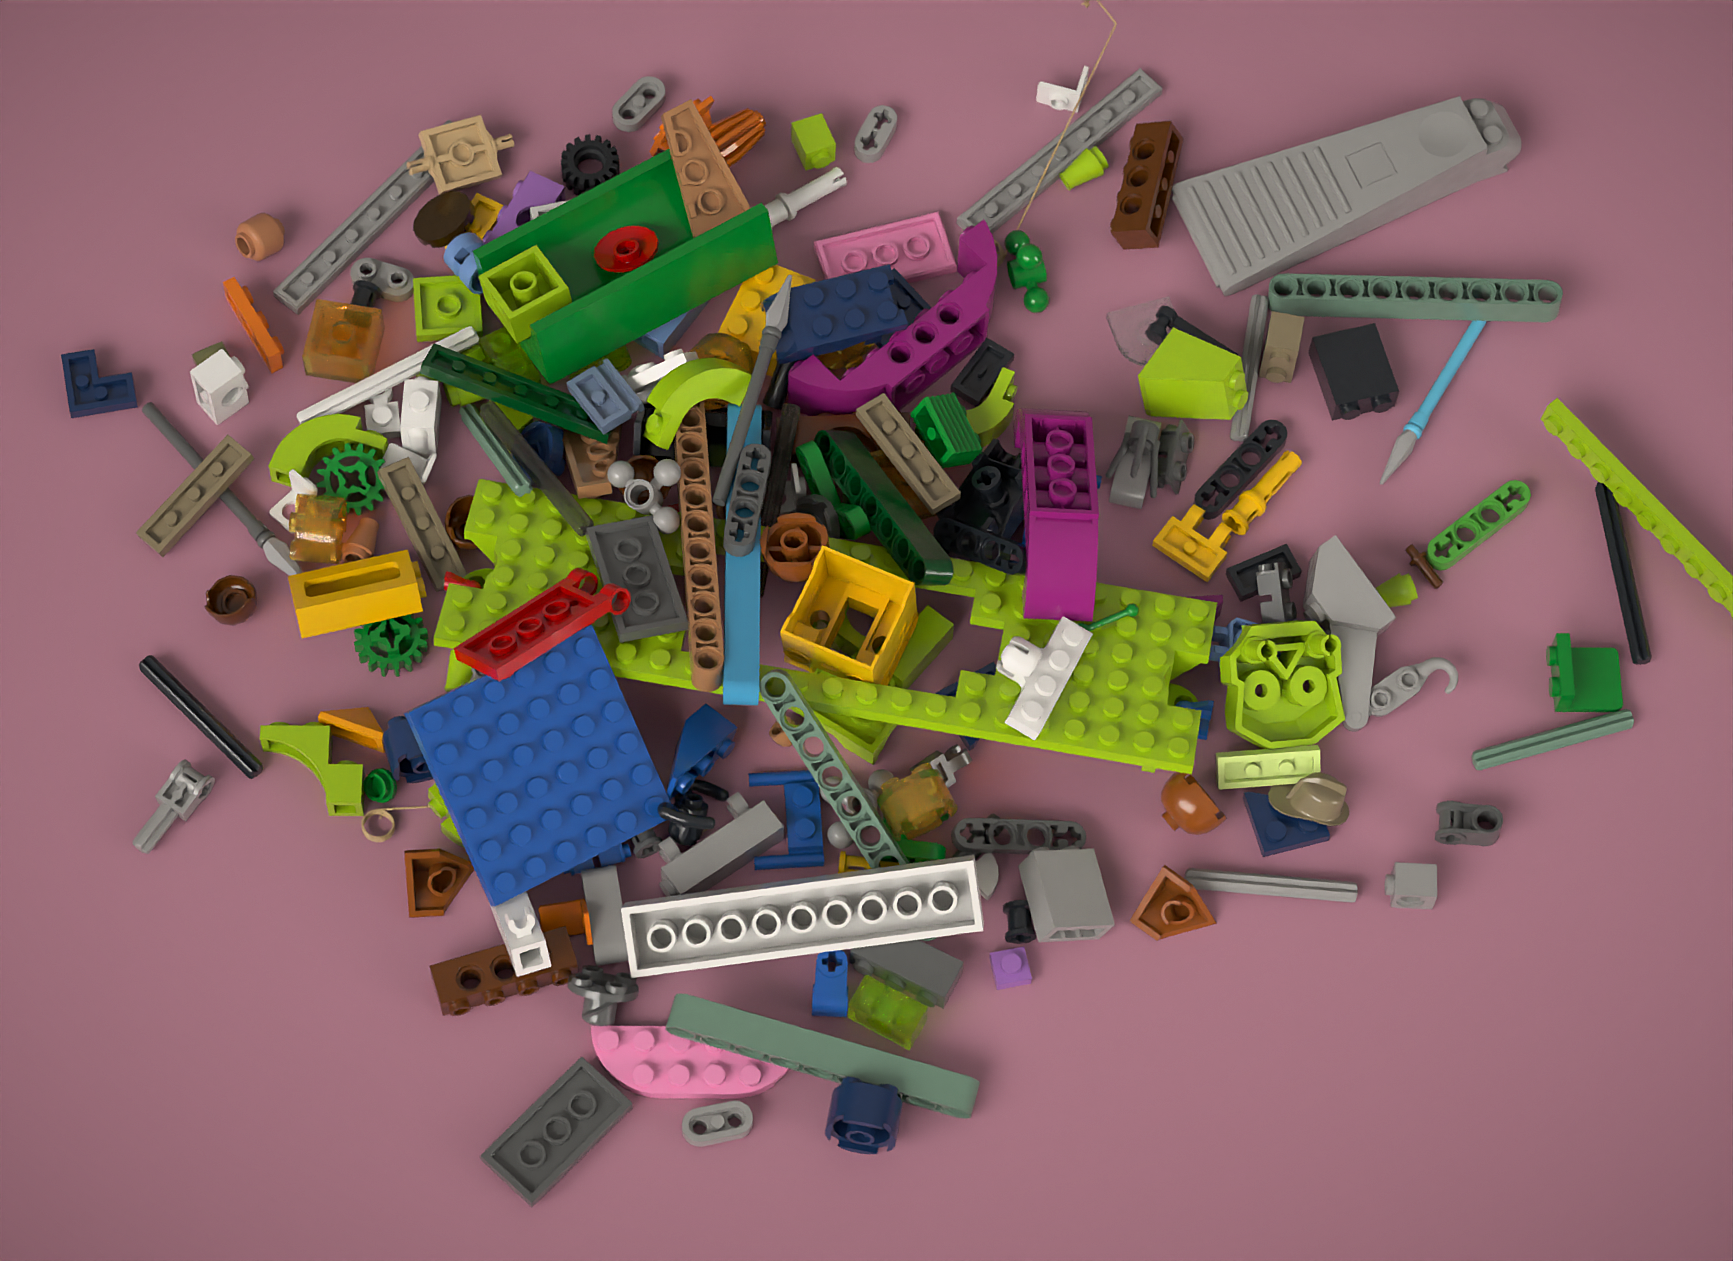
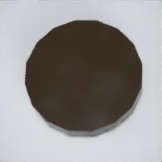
(443, 219)

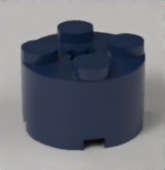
(404, 752)
(864, 1116)

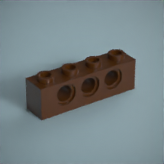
(1146, 185)
(492, 990)

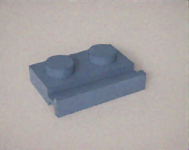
(605, 396)

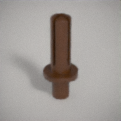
(1424, 567)

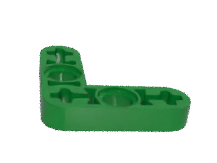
(851, 517)

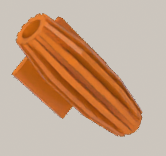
(732, 135)

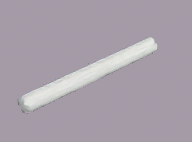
(385, 378)

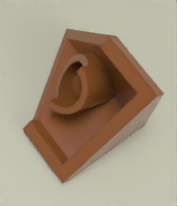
(433, 880)
(1171, 907)

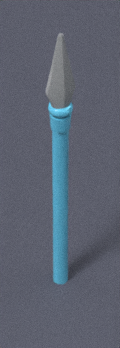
(1413, 430)

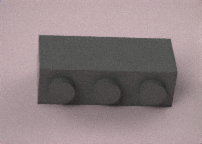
(911, 968)

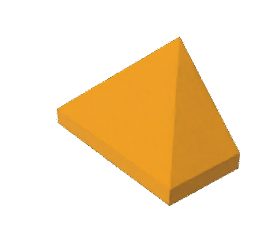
(354, 725)

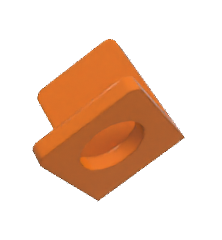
(571, 914)

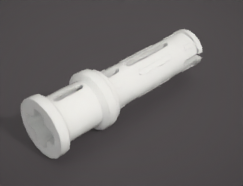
(786, 205)

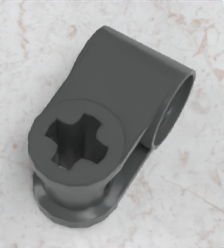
(1465, 823)

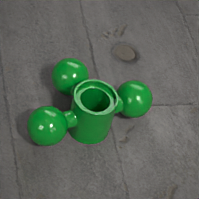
(1027, 270)

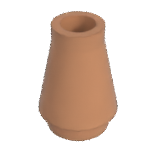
(361, 542)

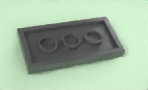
(635, 559)
(556, 1131)

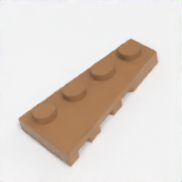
(702, 173)
(590, 462)

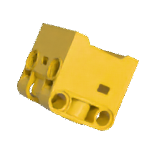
(831, 587)

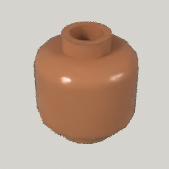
(260, 236)

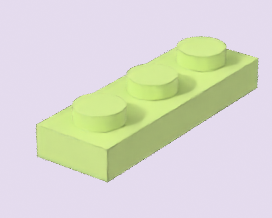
(1266, 766)

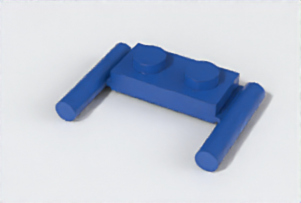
(802, 820)

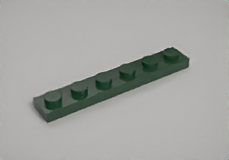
(510, 390)

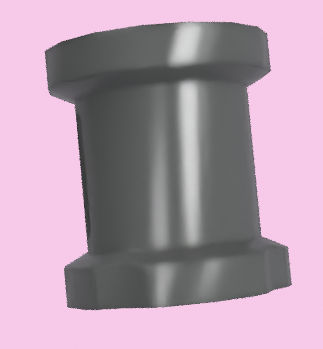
(646, 843)

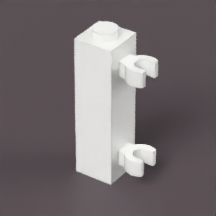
(522, 934)

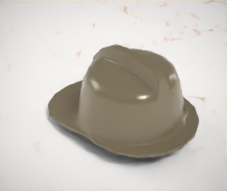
(1312, 798)

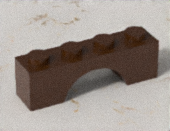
(810, 425)

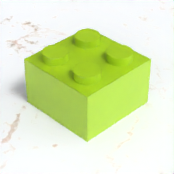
(524, 291)

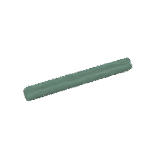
(495, 450)
(1552, 739)

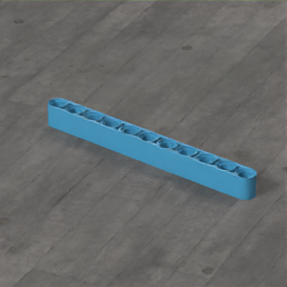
(742, 593)

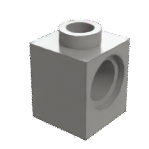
(1412, 885)

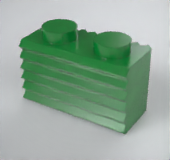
(946, 430)

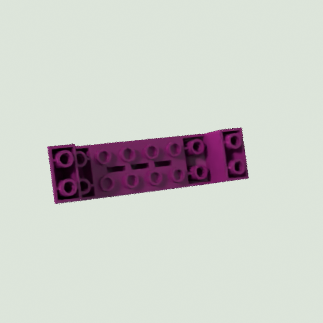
(914, 355)
(1058, 512)

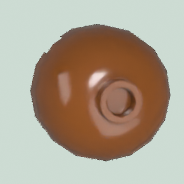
(793, 545)
(1189, 805)

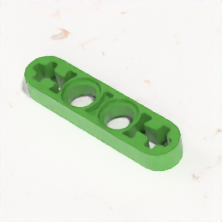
(1474, 521)

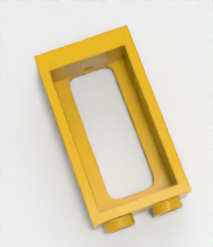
(357, 593)

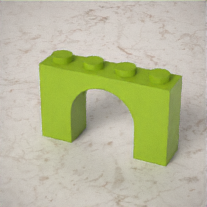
(927, 641)

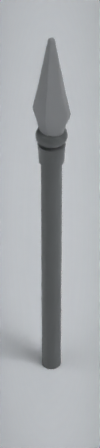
(775, 322)
(275, 549)

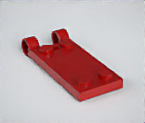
(541, 624)

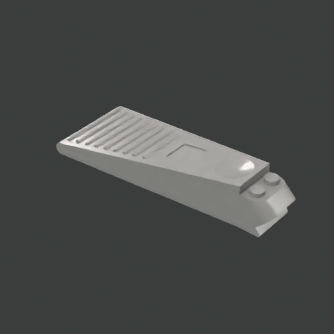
(1333, 189)

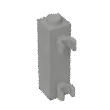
(721, 852)

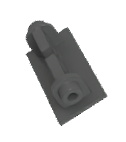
(1176, 444)
(1277, 584)

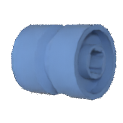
(461, 260)

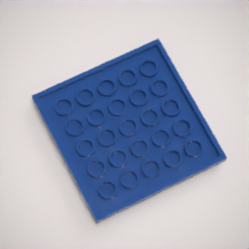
(540, 766)

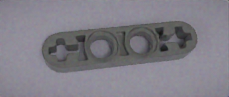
(747, 499)
(1018, 832)

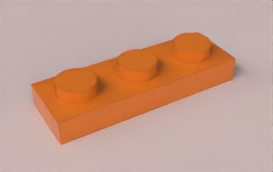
(254, 324)

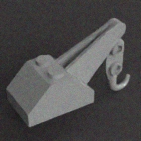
(1353, 610)

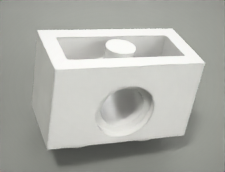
(220, 386)

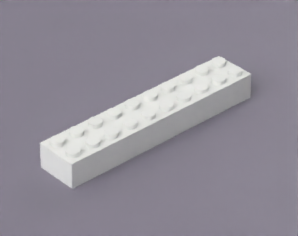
(802, 916)

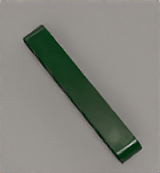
(886, 509)

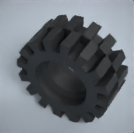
(588, 150)

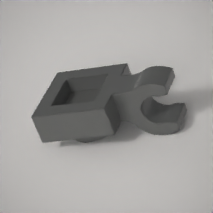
(947, 763)

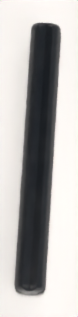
(200, 716)

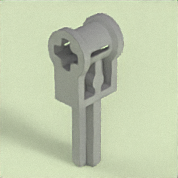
(177, 798)

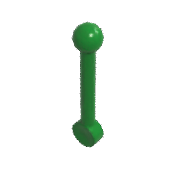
(1131, 610)

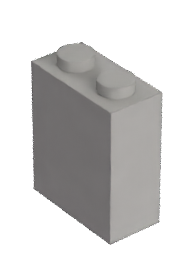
(1066, 894)

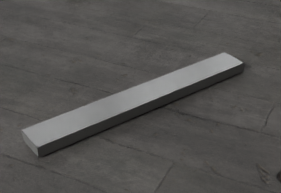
(1086, 132)
(353, 236)

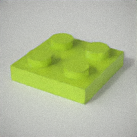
(444, 308)

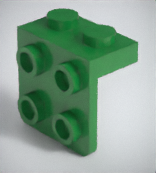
(1583, 677)

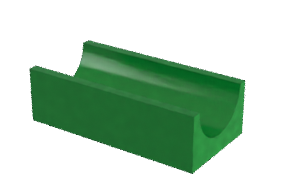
(622, 306)

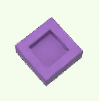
(1010, 968)

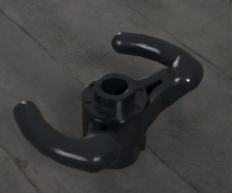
(689, 812)

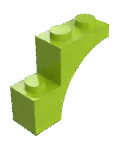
(313, 747)

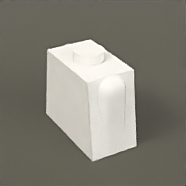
(421, 416)

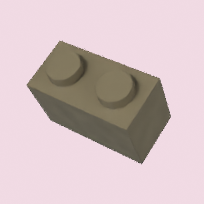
(1281, 347)

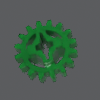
(362, 466)
(408, 636)

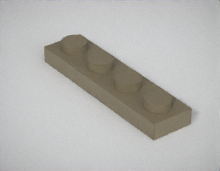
(908, 454)
(195, 495)
(421, 521)

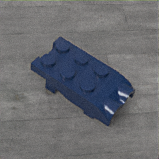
(838, 314)

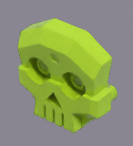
(1284, 711)

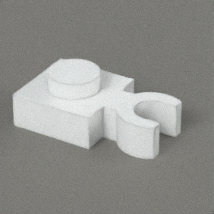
(383, 415)

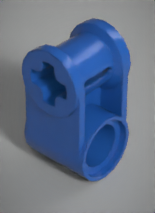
(830, 988)

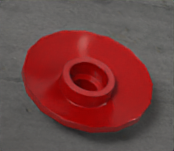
(626, 249)

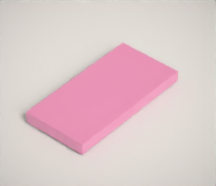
(911, 246)

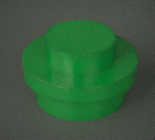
(380, 785)

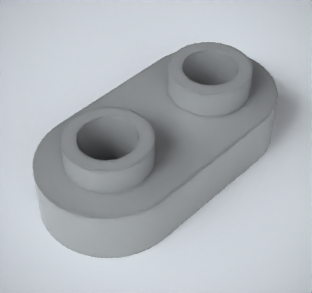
(636, 105)
(383, 276)
(716, 1121)

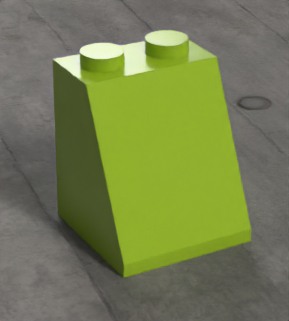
(1192, 380)

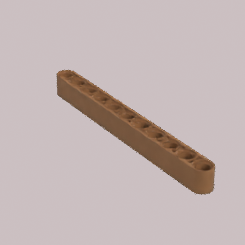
(699, 552)

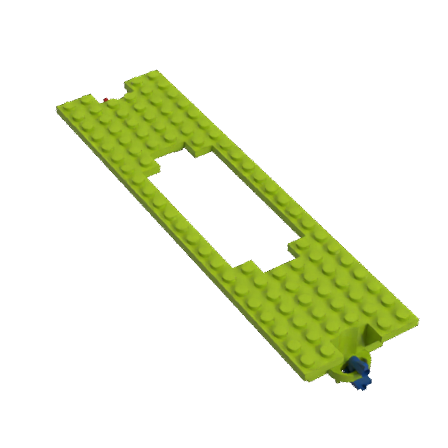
(1110, 708)

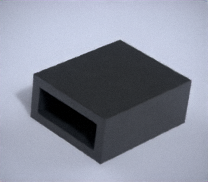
(1353, 372)

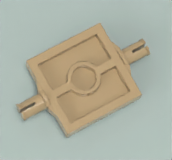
(460, 154)

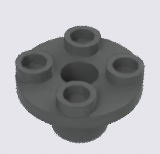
(602, 993)

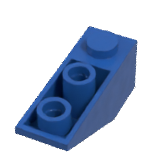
(701, 742)

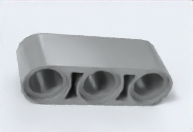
(1129, 490)
(605, 914)

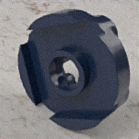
(548, 444)

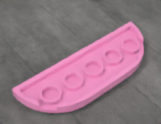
(668, 1066)

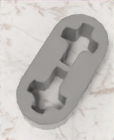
(869, 131)

